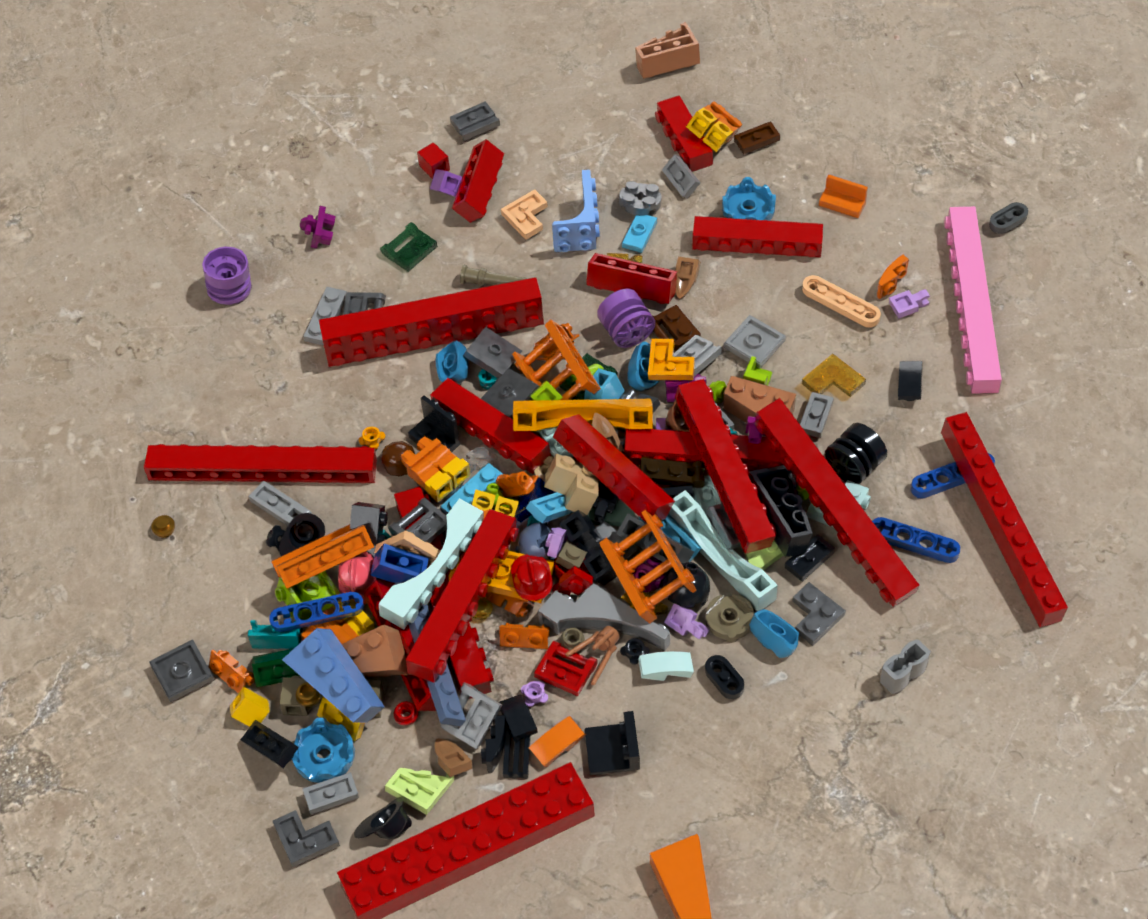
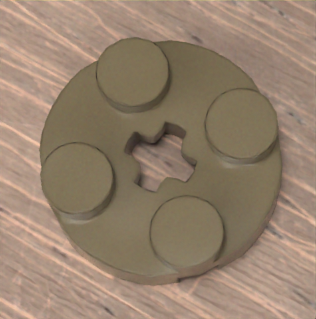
(726, 629)

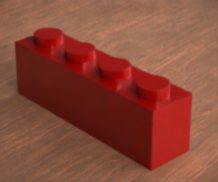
(674, 118)
(478, 181)
(618, 274)

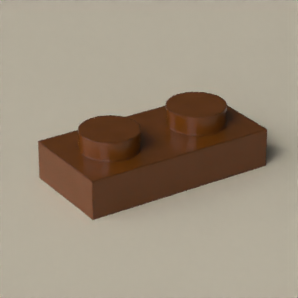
(757, 137)

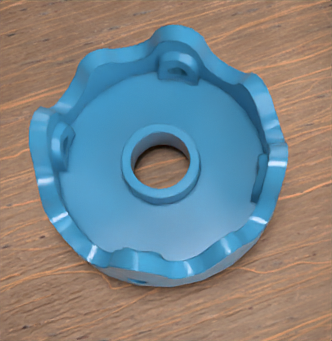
(749, 195)
(322, 736)

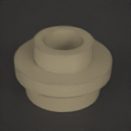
(571, 633)

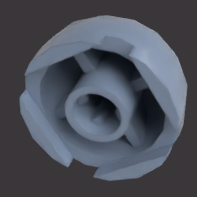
(533, 541)

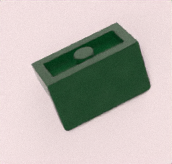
(271, 669)

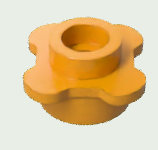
(371, 432)

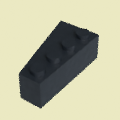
(784, 508)

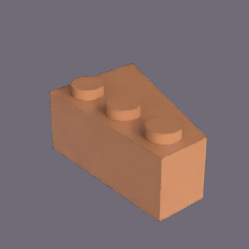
(668, 53)
(746, 397)
(378, 652)

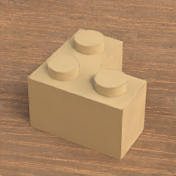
(574, 481)

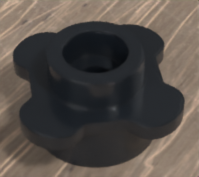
(272, 537)
(634, 644)

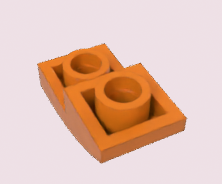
(894, 271)
(556, 741)

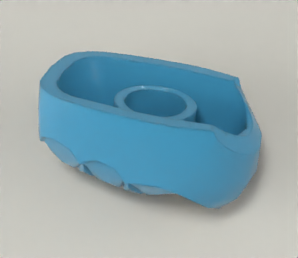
(452, 363)
(638, 368)
(774, 633)

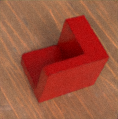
(433, 158)

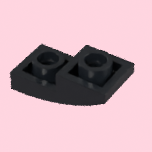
(910, 380)
(518, 717)
(495, 745)

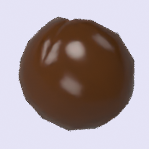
(392, 458)

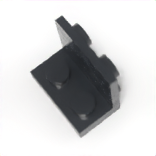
(436, 424)
(613, 747)

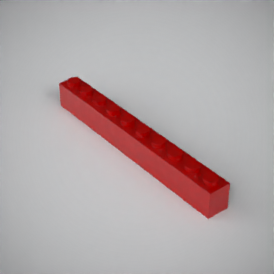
(260, 463)
(836, 503)
(1004, 520)
(468, 658)

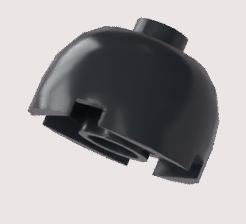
(684, 596)

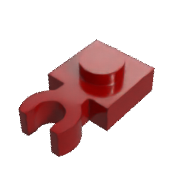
(573, 581)

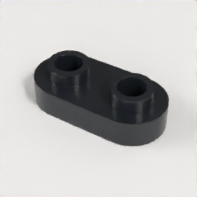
(725, 678)

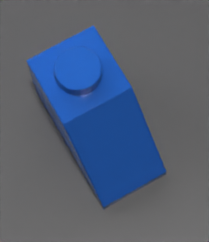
(397, 564)

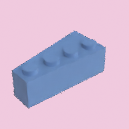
(332, 672)

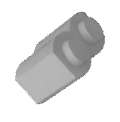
(905, 666)

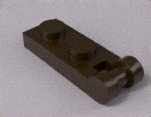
(674, 472)

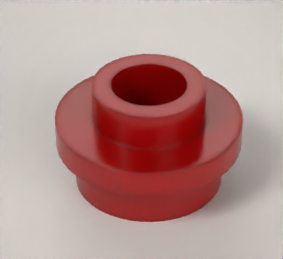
(402, 708)

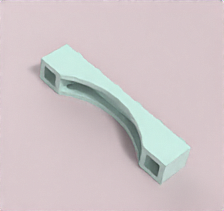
(743, 576)
(405, 599)

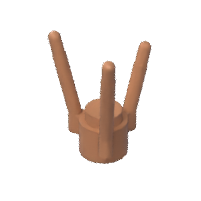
(604, 641)

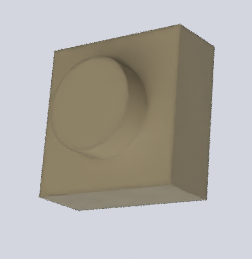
(570, 556)

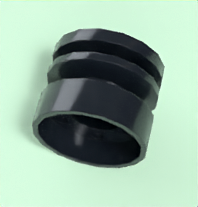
(856, 453)

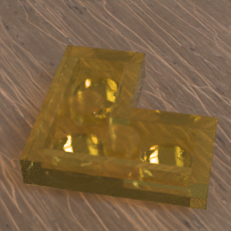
(834, 372)

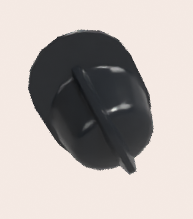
(301, 531)
(386, 822)

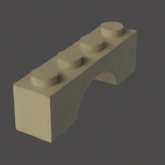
(291, 707)

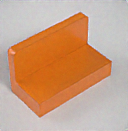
(844, 196)

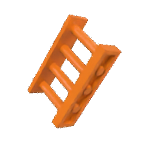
(566, 351)
(322, 554)
(625, 568)

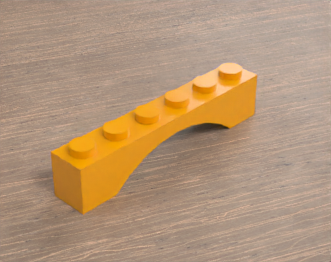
(548, 413)

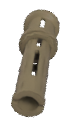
(482, 277)

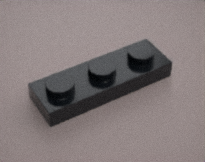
(269, 744)

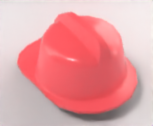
(355, 575)

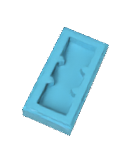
(639, 233)

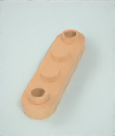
(841, 301)

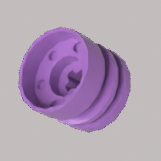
(227, 275)
(626, 318)

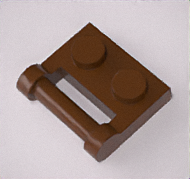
(676, 324)

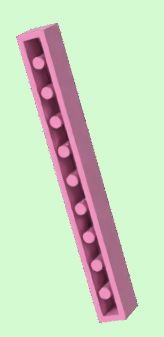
(972, 301)

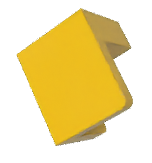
(249, 707)

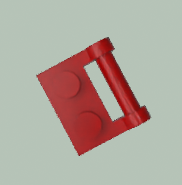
(563, 674)

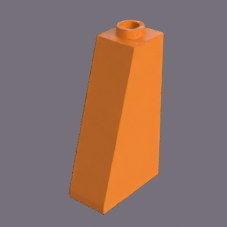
(682, 878)

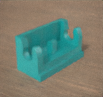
(267, 638)

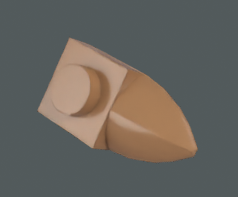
(687, 274)
(604, 427)
(451, 757)

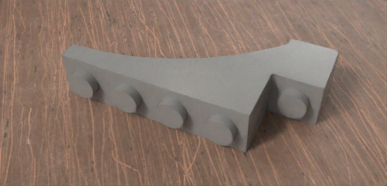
(599, 609)

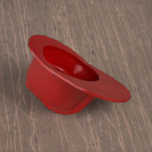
(531, 577)

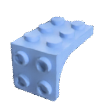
(580, 231)

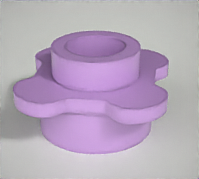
(530, 688)

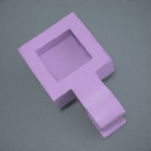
(906, 303)
(555, 540)
(683, 621)

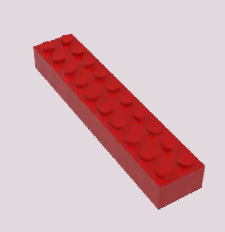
(431, 321)
(466, 844)

